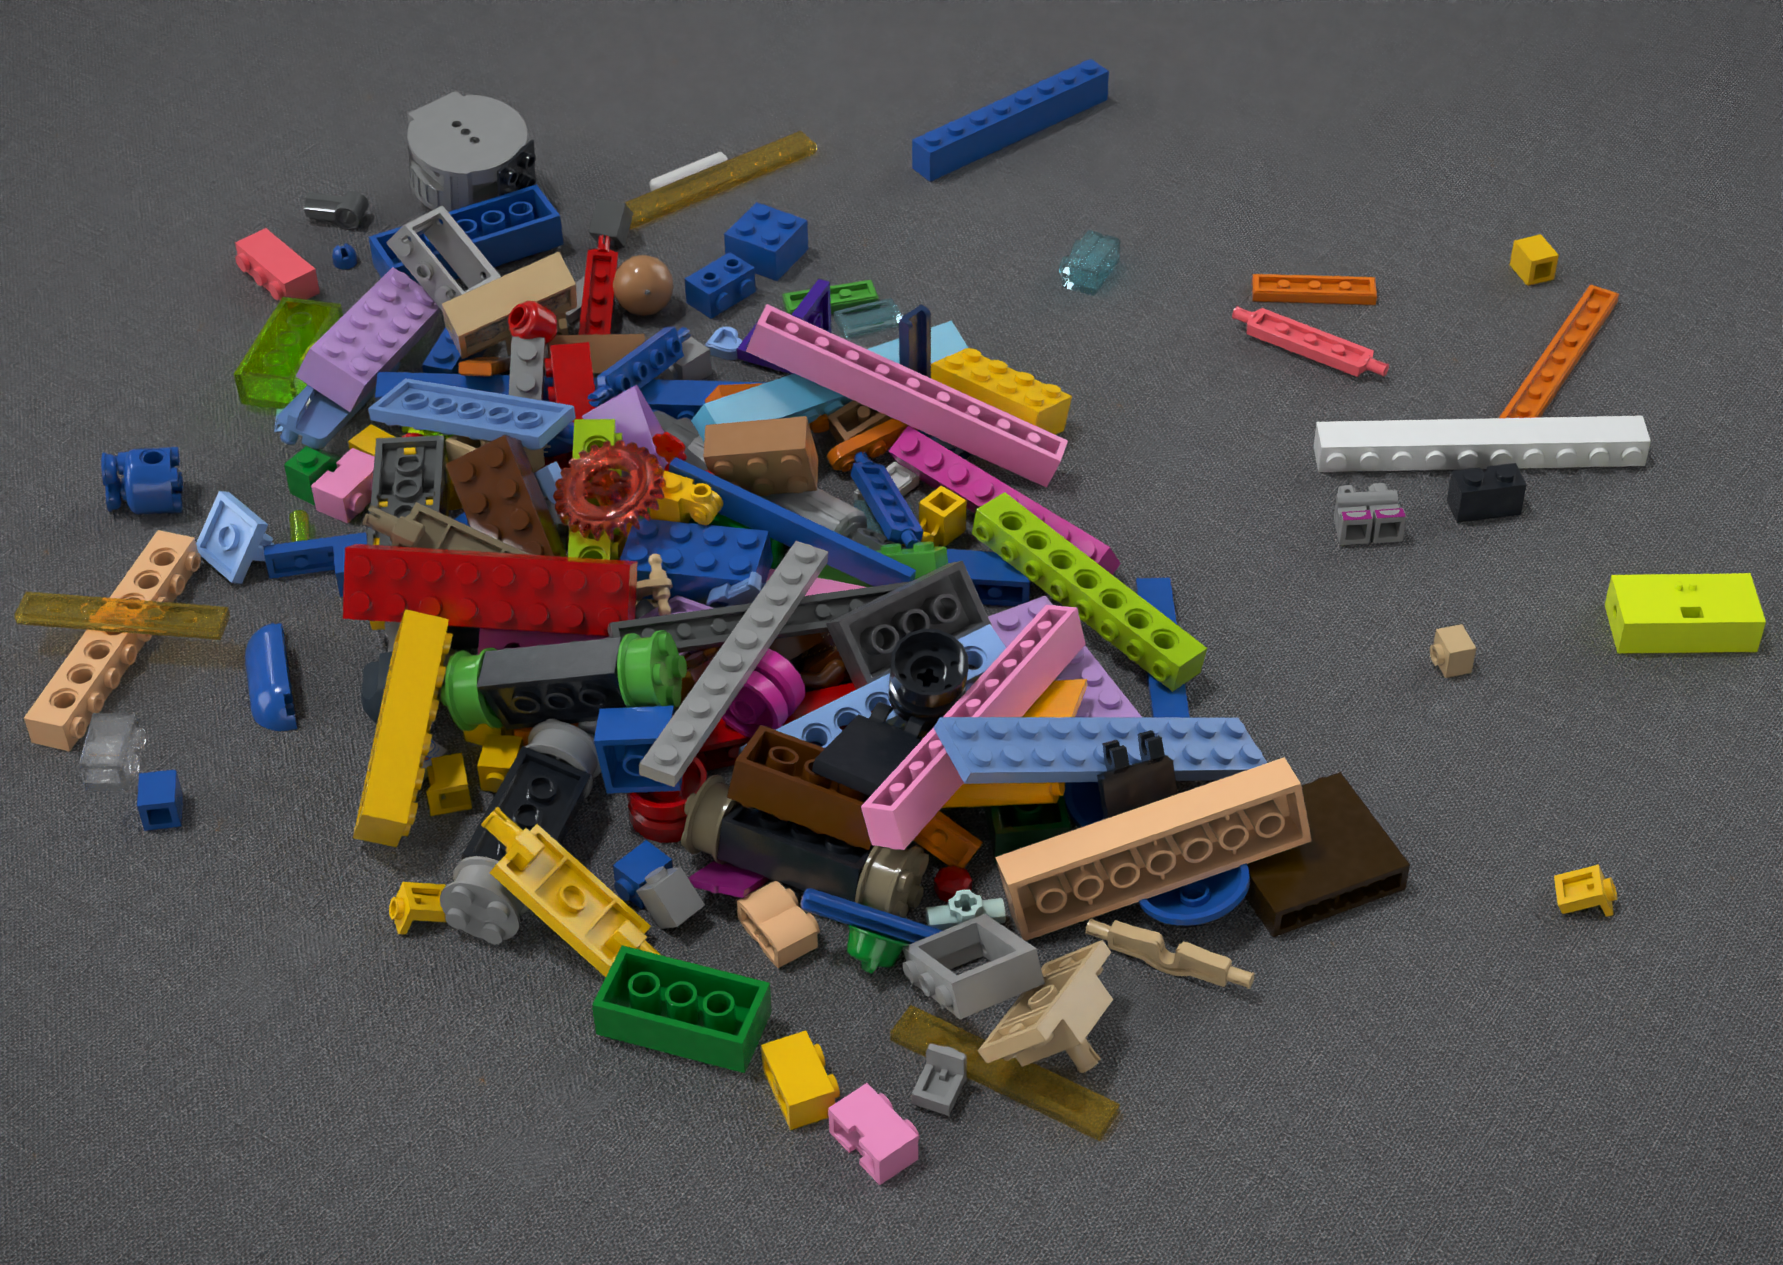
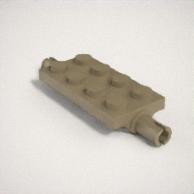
(432, 530)

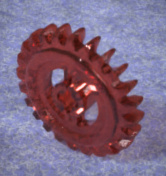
(619, 497)

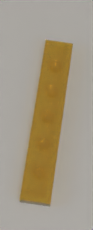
(122, 615)
(1026, 1084)

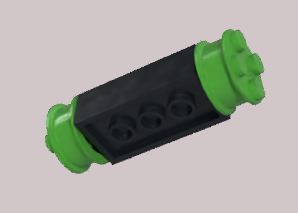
(562, 681)

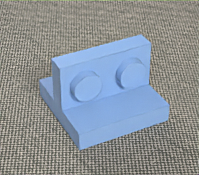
(232, 537)

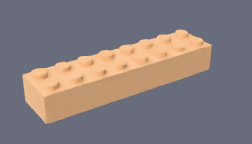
(1154, 849)

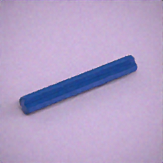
(865, 917)

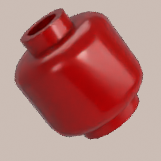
(532, 321)

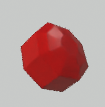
(951, 880)

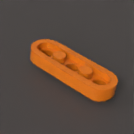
(873, 442)

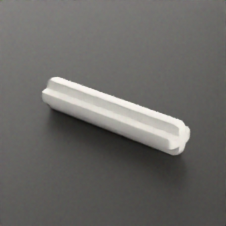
(687, 170)

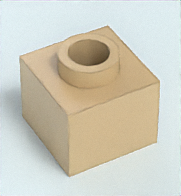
(1453, 651)

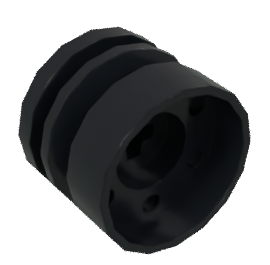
(932, 661)

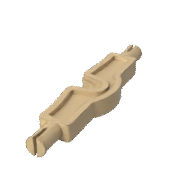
(1187, 960)

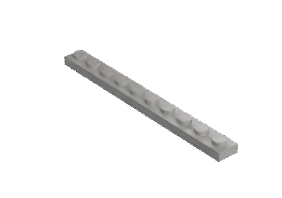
(732, 665)

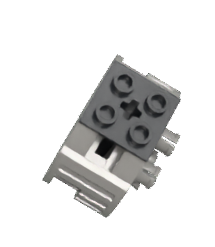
(467, 151)

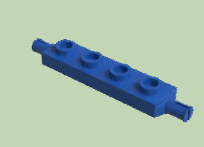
(640, 364)
(886, 501)

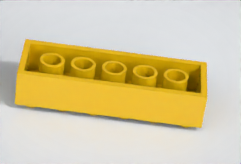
(403, 729)

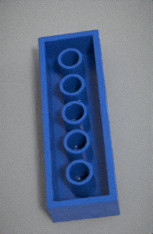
(500, 227)

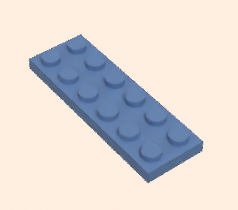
(471, 413)

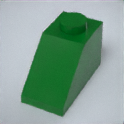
(306, 469)

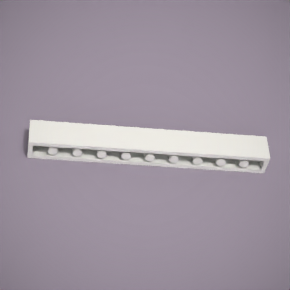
(1481, 443)

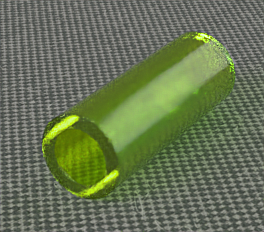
(299, 526)

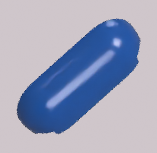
(270, 679)

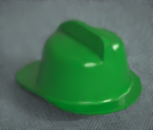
(873, 949)

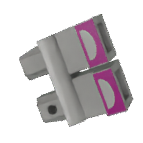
(1368, 515)

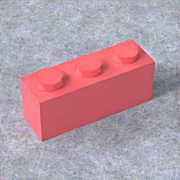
(276, 266)

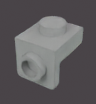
(940, 1079)

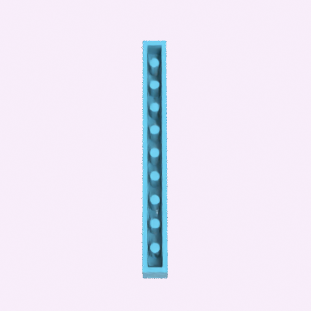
(801, 397)

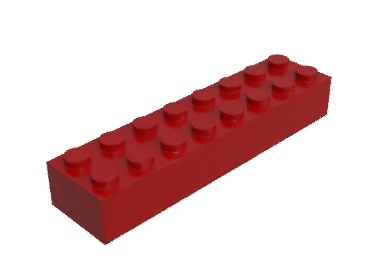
(489, 588)

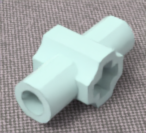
(962, 908)

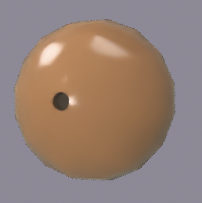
(636, 277)

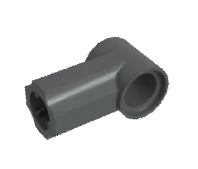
(344, 210)

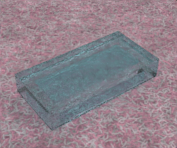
(867, 317)

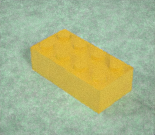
(1004, 388)

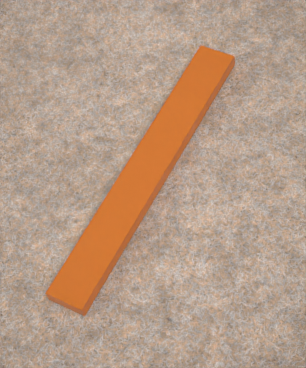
(1562, 354)

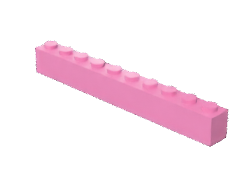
(906, 395)
(1005, 689)

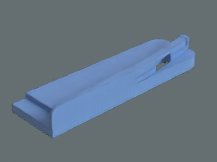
(320, 419)

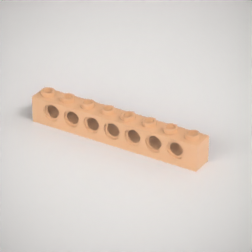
(102, 657)

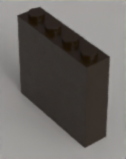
(1337, 871)

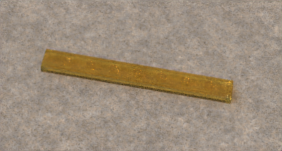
(720, 178)

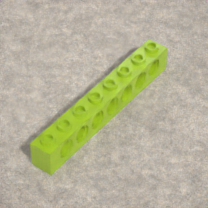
(1080, 582)

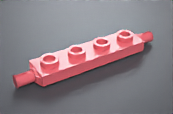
(1310, 342)

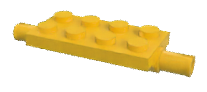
(565, 894)

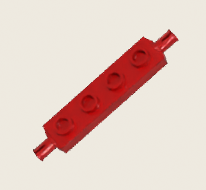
(598, 289)

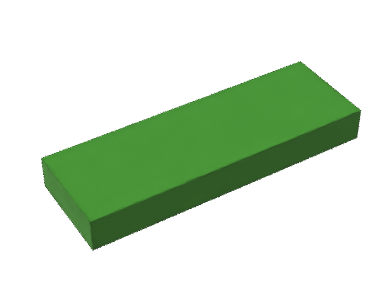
(841, 296)

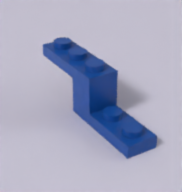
(311, 556)

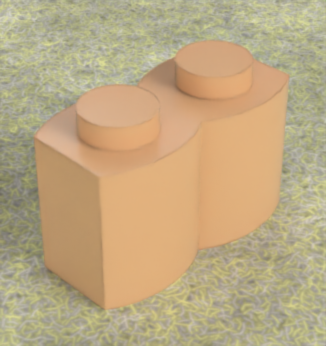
(778, 923)

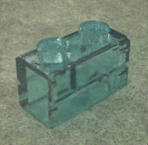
(1090, 262)

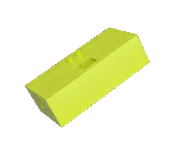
(1684, 613)

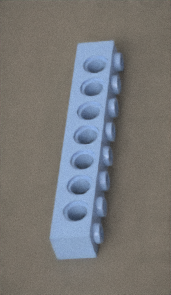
(823, 723)

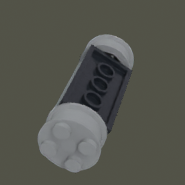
(540, 788)

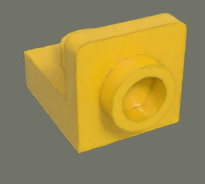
(1584, 890)
(416, 903)

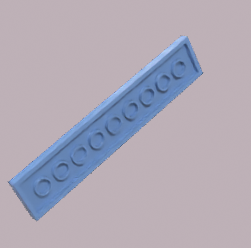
(1073, 748)

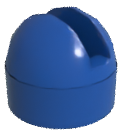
(344, 257)

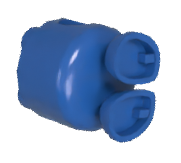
(148, 480)

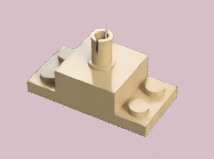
(1056, 1013)

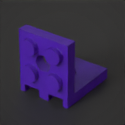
(813, 309)

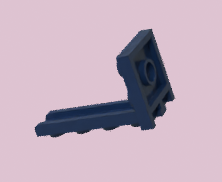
(916, 354)

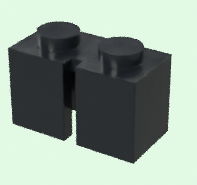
(1487, 493)

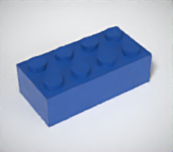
(698, 555)

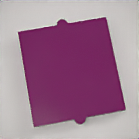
(727, 879)

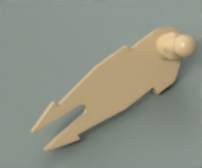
(657, 585)

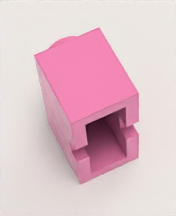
(347, 489)
(876, 1131)

